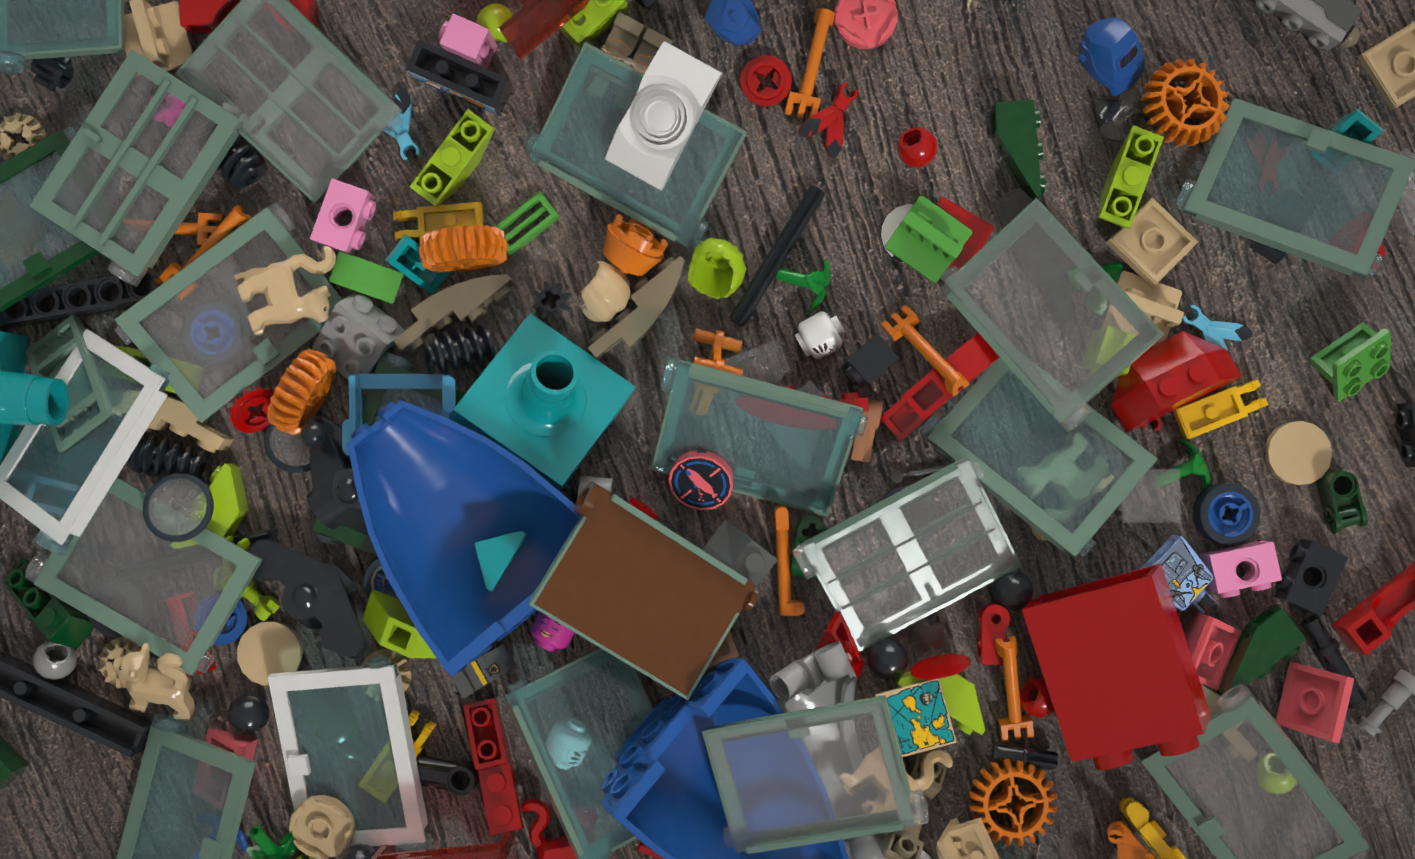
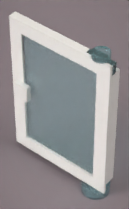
(66, 487)
(353, 741)

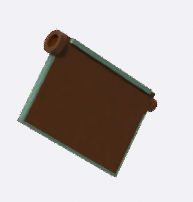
(642, 592)

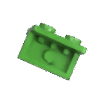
(928, 239)
(1354, 360)

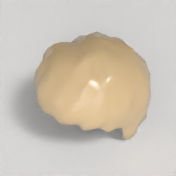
(605, 293)

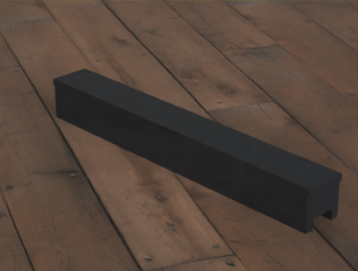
(73, 707)

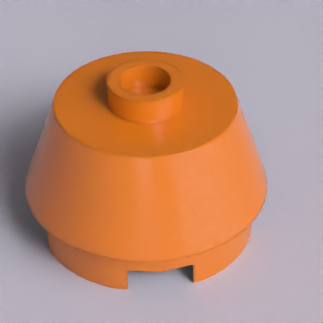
(632, 246)

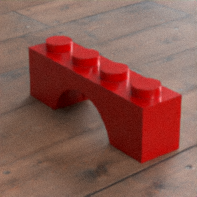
(206, 15)
(1374, 617)

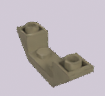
(905, 843)

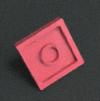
(1314, 701)

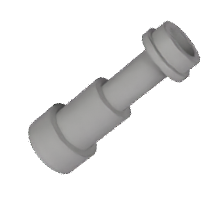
(1392, 699)

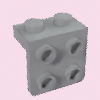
(356, 335)

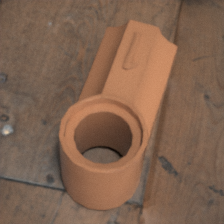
(862, 445)

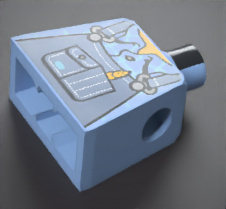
(1184, 574)

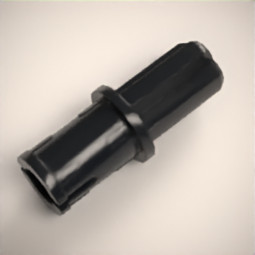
(1037, 757)

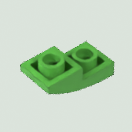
(365, 277)

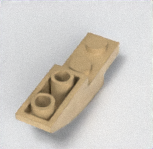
(184, 422)

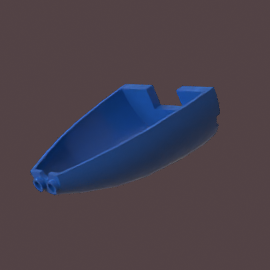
(425, 503)
(665, 776)

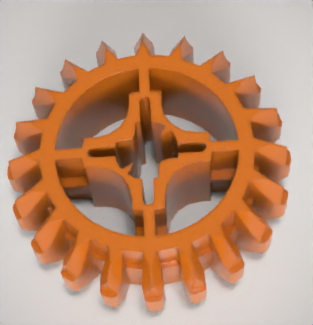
(1201, 98)
(463, 248)
(301, 391)
(1025, 801)

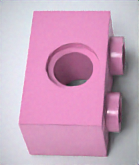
(468, 40)
(339, 199)
(1260, 562)

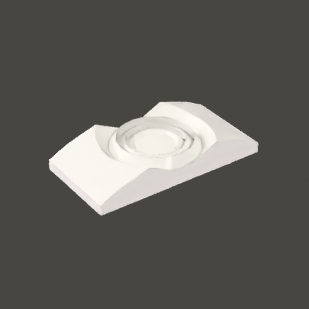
(662, 115)

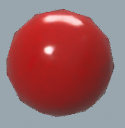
(917, 147)
(1036, 698)

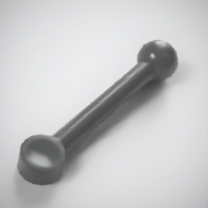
(897, 476)

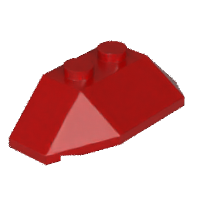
(1170, 378)

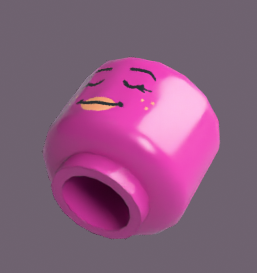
(550, 634)

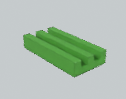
(553, 217)

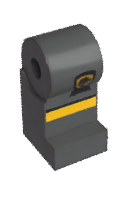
(484, 670)

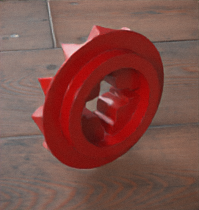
(763, 67)
(253, 420)

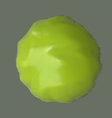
(716, 268)

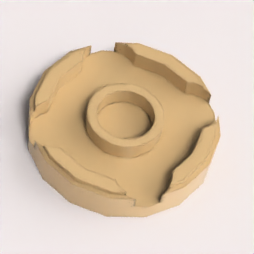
(1298, 453)
(269, 650)
(322, 827)

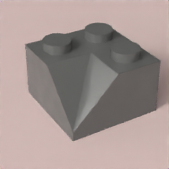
(739, 552)

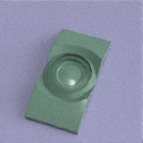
(47, 359)

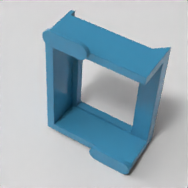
(393, 381)

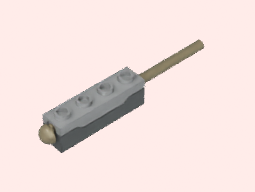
(1322, 21)

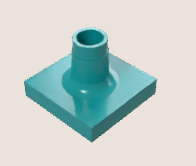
(25, 397)
(539, 424)

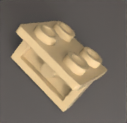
(157, 34)
(1157, 302)
(966, 841)

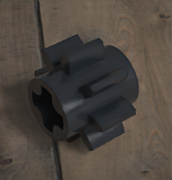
(52, 72)
(543, 297)

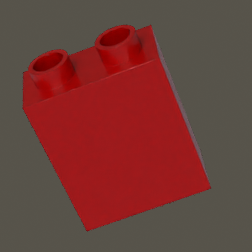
(1118, 668)

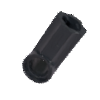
(443, 774)

